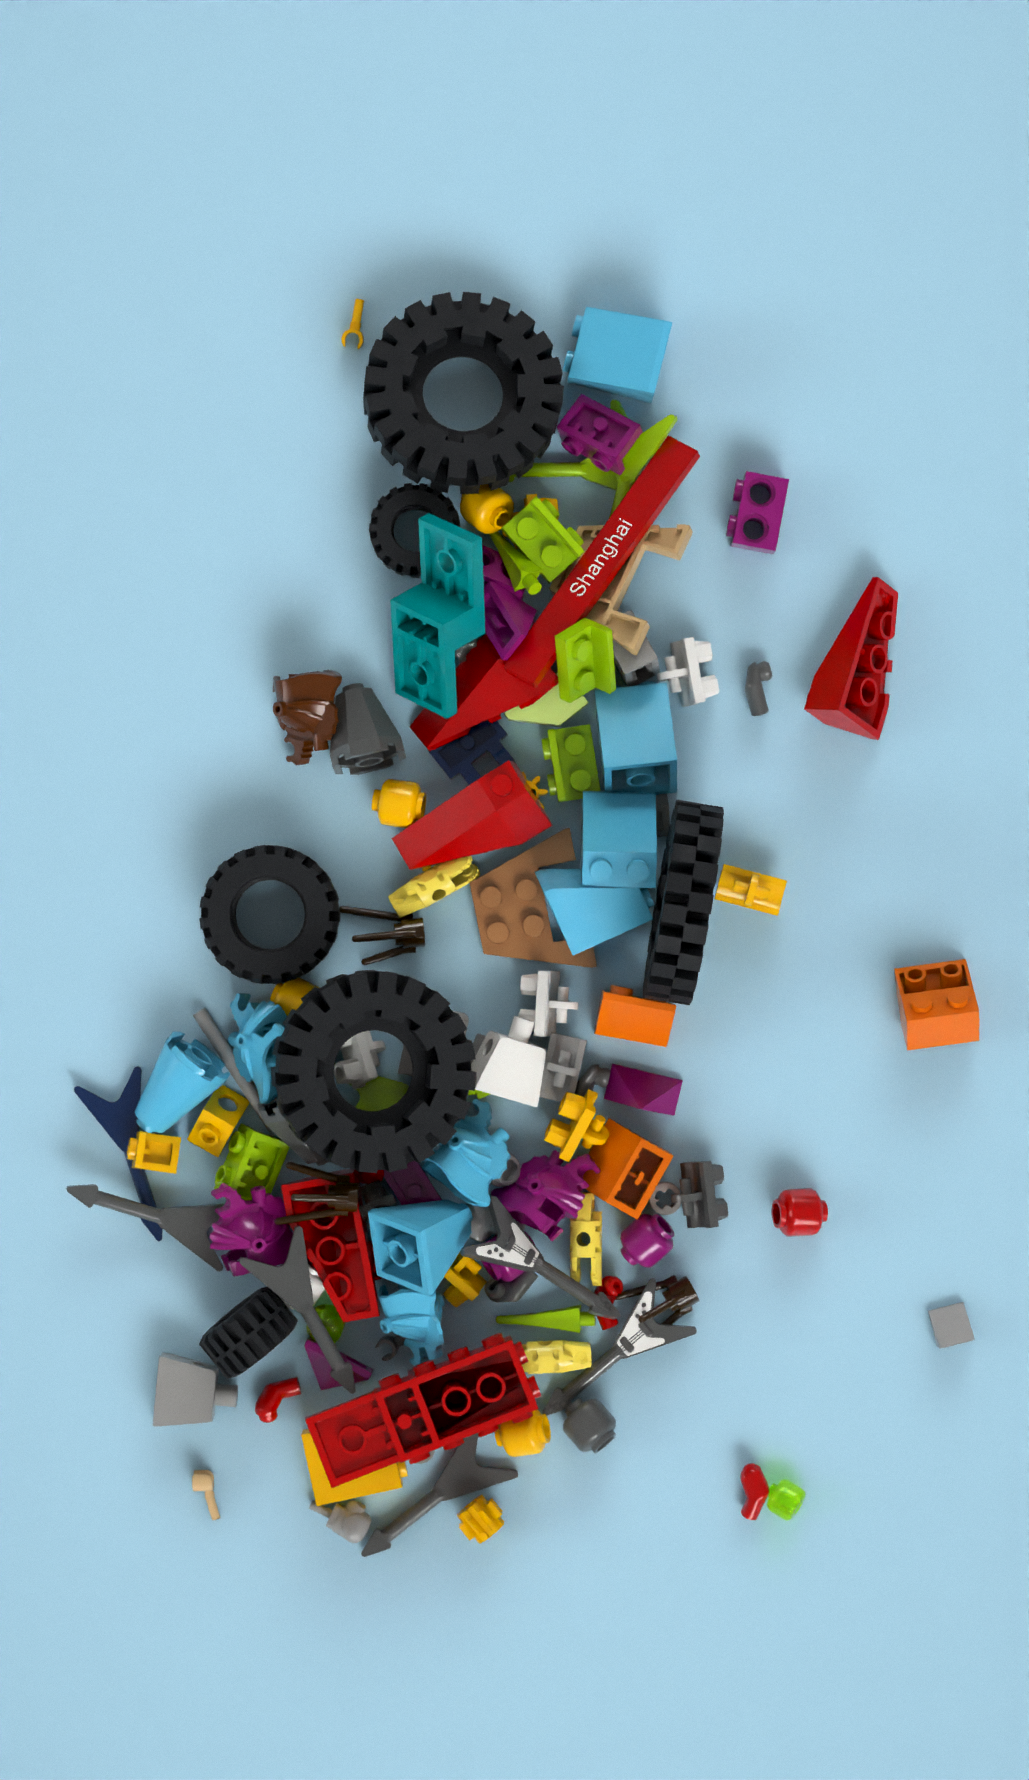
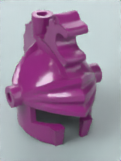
(547, 1192)
(249, 1228)

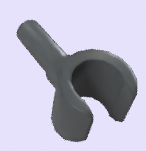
(394, 1342)

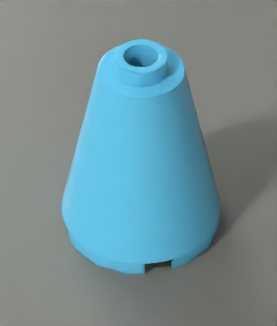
(178, 1083)

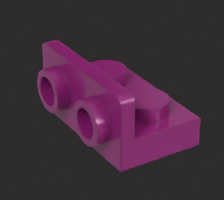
(598, 434)

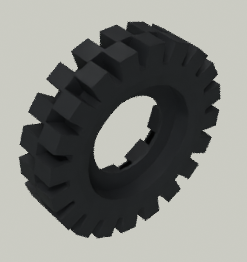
(474, 331)
(683, 902)
(439, 1075)

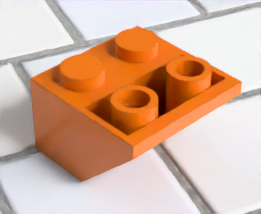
(937, 1004)
(634, 1017)
(628, 1169)

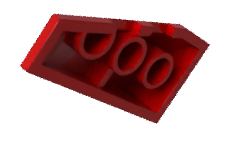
(851, 678)
(482, 695)
(481, 818)
(337, 1248)

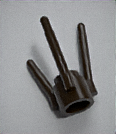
(406, 933)
(341, 1196)
(678, 1296)

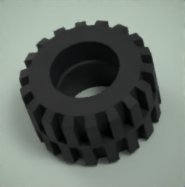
(387, 512)
(248, 1332)

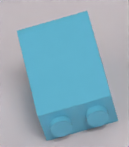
(617, 353)
(637, 739)
(618, 839)
(592, 913)

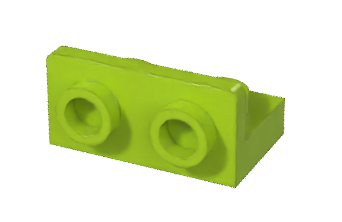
(544, 538)
(585, 659)
(572, 762)
(251, 1161)

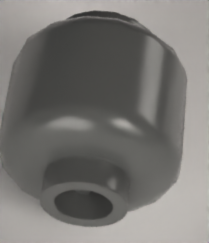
(589, 1425)

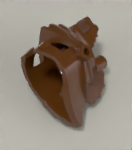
(307, 711)

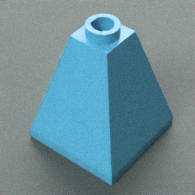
(418, 1241)

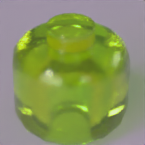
(331, 1321)
(785, 1499)

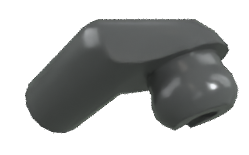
(754, 688)
(593, 1076)
(509, 1291)

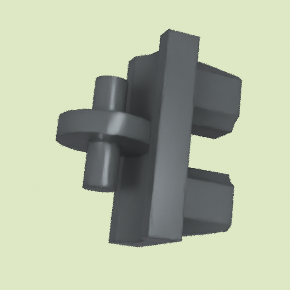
(698, 1194)

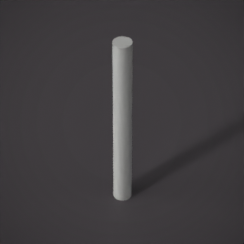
(226, 1054)

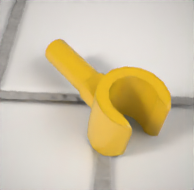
(355, 324)

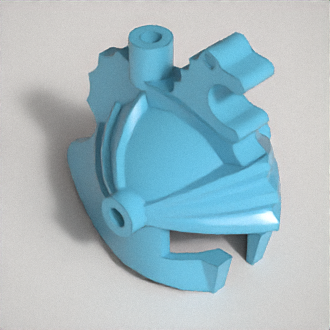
(255, 1042)
(471, 1157)
(415, 1319)

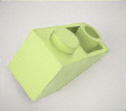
(547, 710)

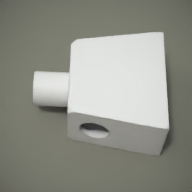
(511, 1064)

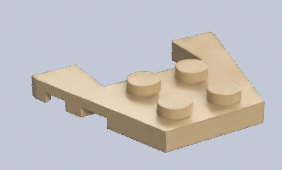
(626, 629)

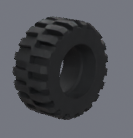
(221, 926)

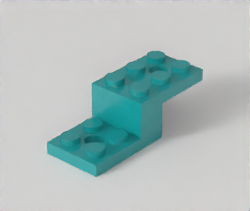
(438, 615)

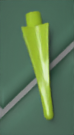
(521, 570)
(564, 1319)

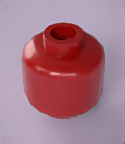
(799, 1212)

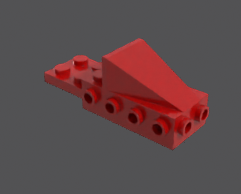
(425, 1410)

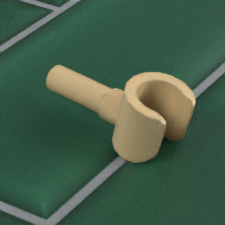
(204, 1481)

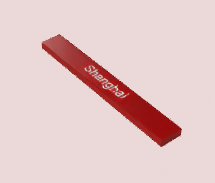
(603, 559)

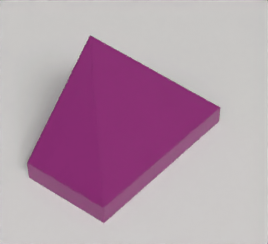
(506, 619)
(643, 1089)
(322, 1368)

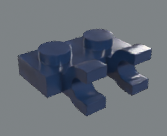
(459, 754)

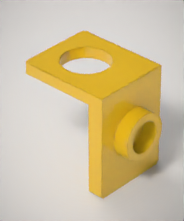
(216, 1123)

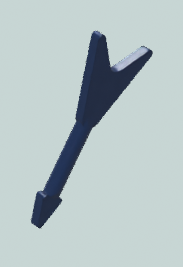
(120, 1123)

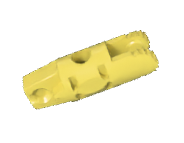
(433, 885)
(590, 1223)
(556, 1356)

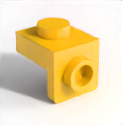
(154, 1152)

